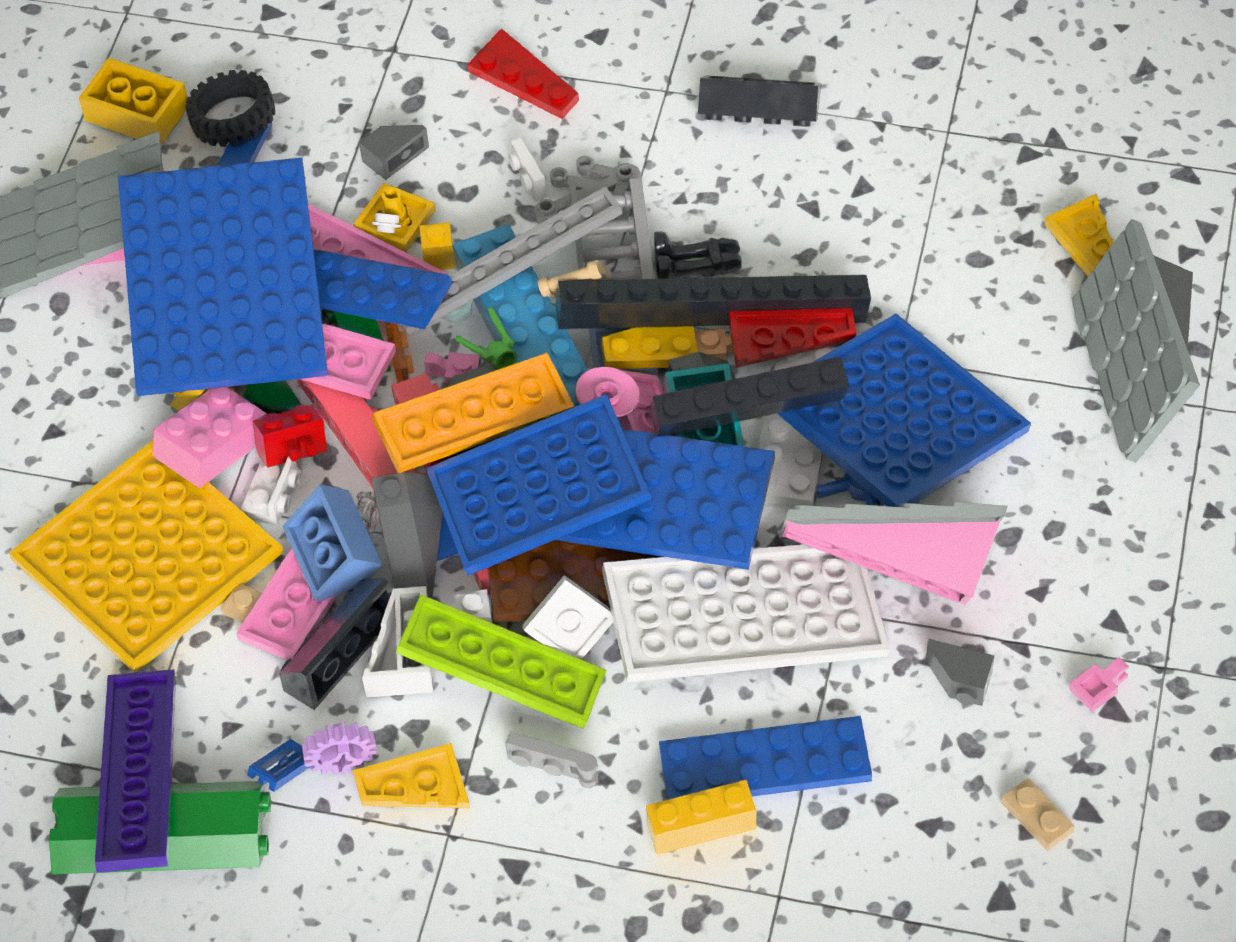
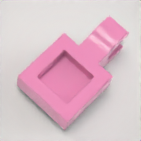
(455, 364)
(1097, 685)

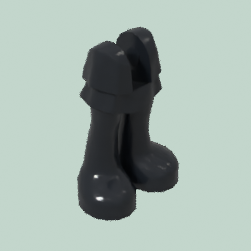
(719, 254)

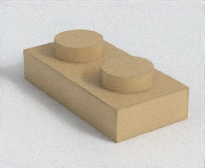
(1037, 814)

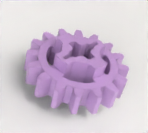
(339, 748)

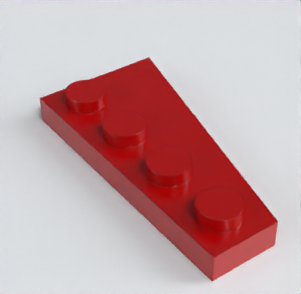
(519, 72)
(781, 333)

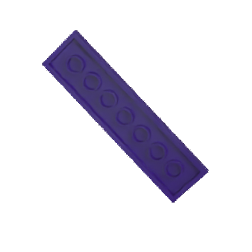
(136, 772)

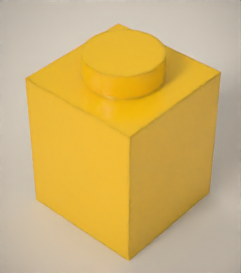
(437, 245)

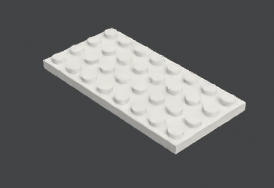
(720, 619)

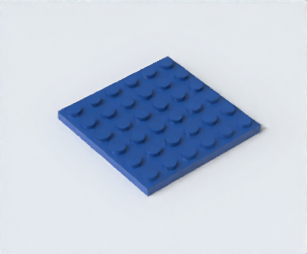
(907, 416)

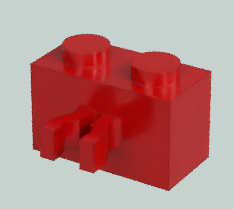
(291, 434)

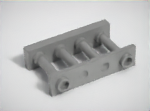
(635, 225)

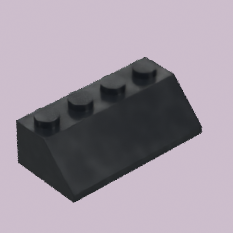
(759, 99)
(337, 643)

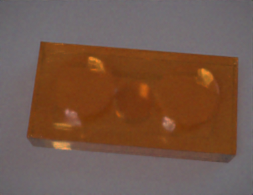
(401, 363)

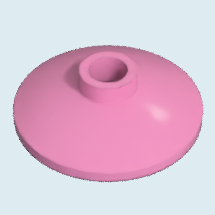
(617, 384)

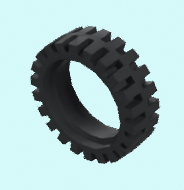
(234, 128)

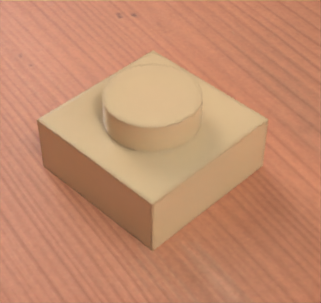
(240, 602)

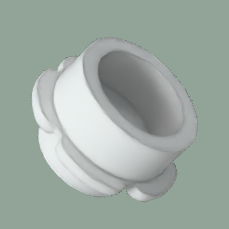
(386, 222)

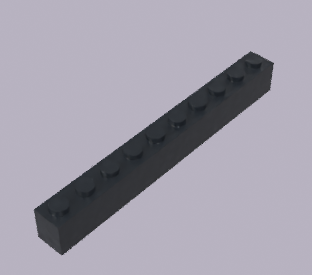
(701, 300)

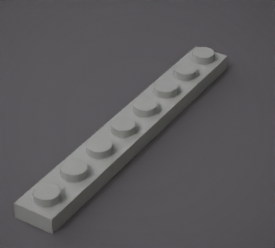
(526, 250)

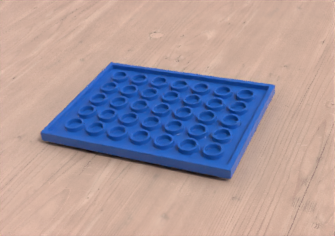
(221, 277)

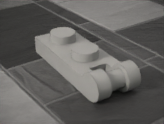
(552, 758)

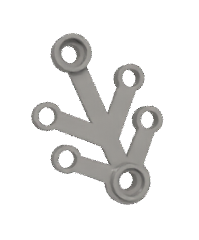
(614, 178)

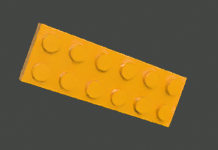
(471, 412)

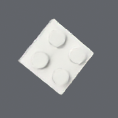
(569, 619)

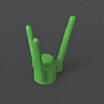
(497, 352)

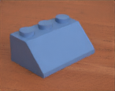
(331, 542)

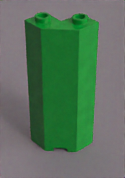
(209, 827)

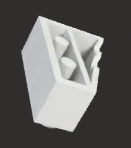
(387, 670)

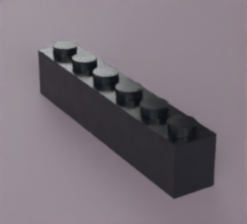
(749, 397)

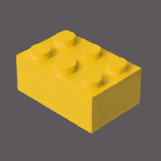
(133, 100)

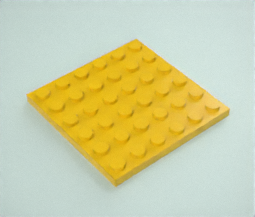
(145, 556)

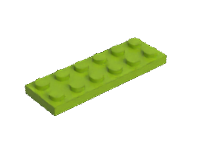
(501, 661)

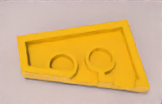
(1082, 232)
(647, 347)
(414, 780)

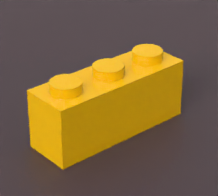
(701, 817)

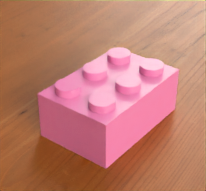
(207, 435)

